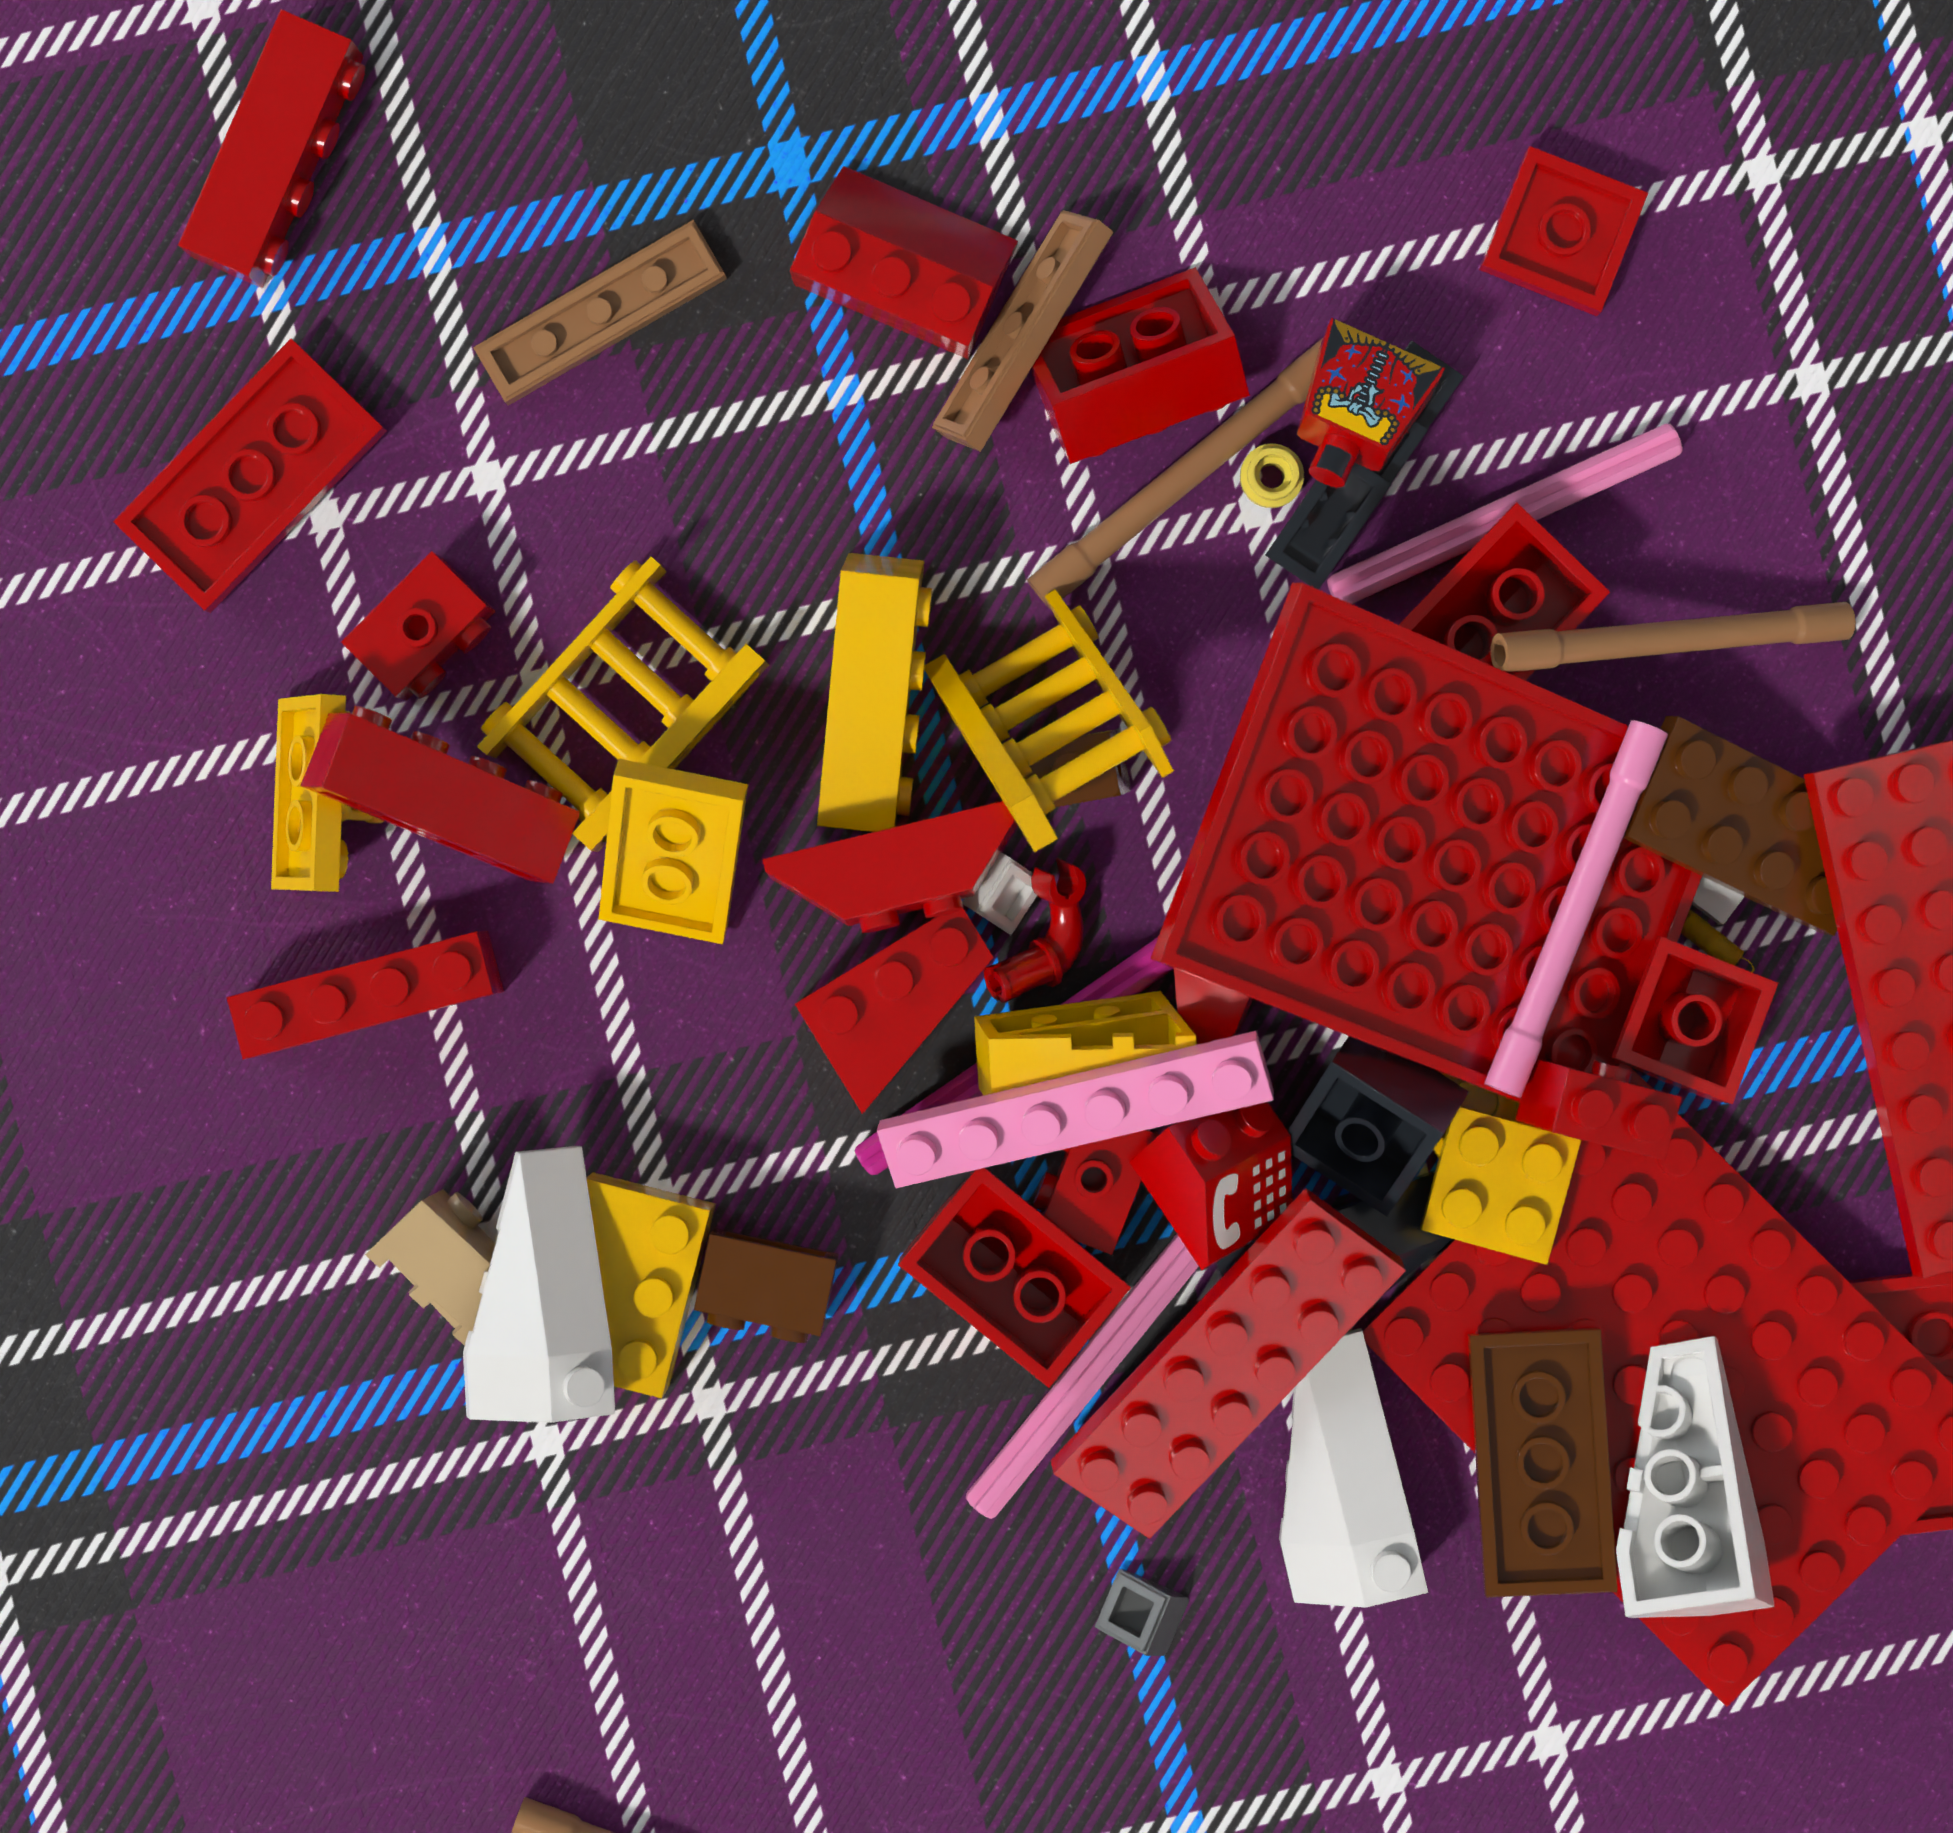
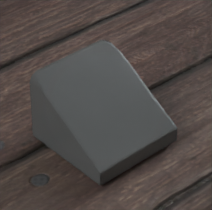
(1142, 1613)

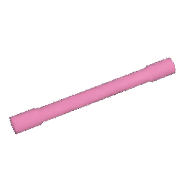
(1627, 781)

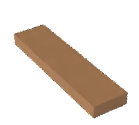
(600, 313)
(1022, 329)

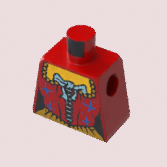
(1361, 401)

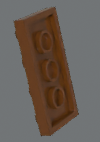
(1734, 823)
(1542, 1462)

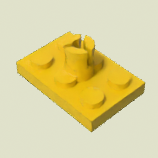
(306, 824)
(671, 851)

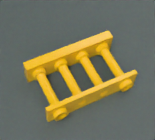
(685, 718)
(1011, 761)

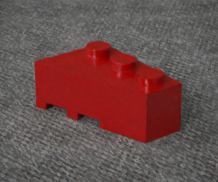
(893, 1001)

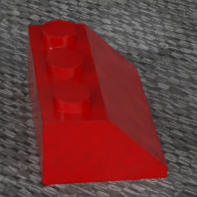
(902, 261)
(1138, 366)
(1507, 584)
(1013, 1275)

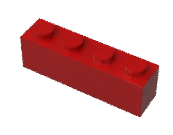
(273, 149)
(440, 796)
(365, 994)

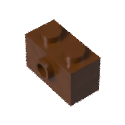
(765, 1285)

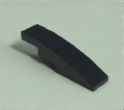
(1332, 515)

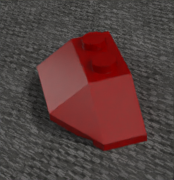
(898, 868)

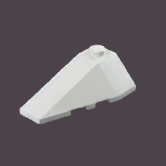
(542, 1312)
(1345, 1505)

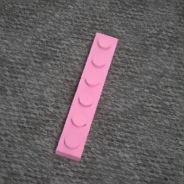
(1076, 1109)

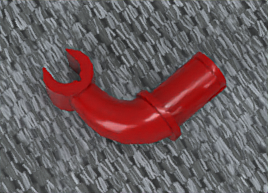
(1055, 952)

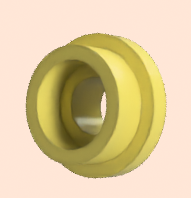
(1285, 461)

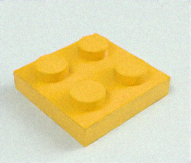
(1500, 1185)

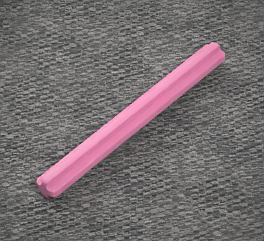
(1537, 499)
(1082, 1379)

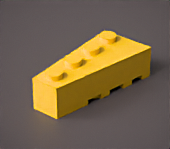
(870, 692)

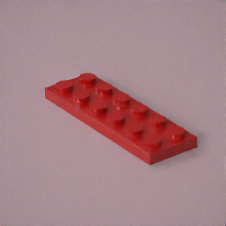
(1228, 1364)

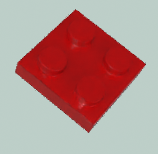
(1563, 231)

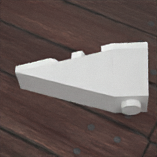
(1691, 1510)

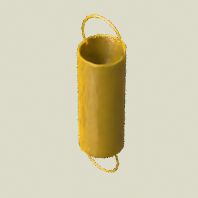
(1711, 940)

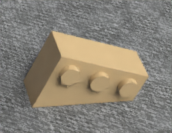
(442, 1256)

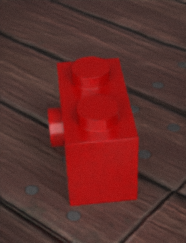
(420, 628)
(1599, 1107)
(1094, 1189)

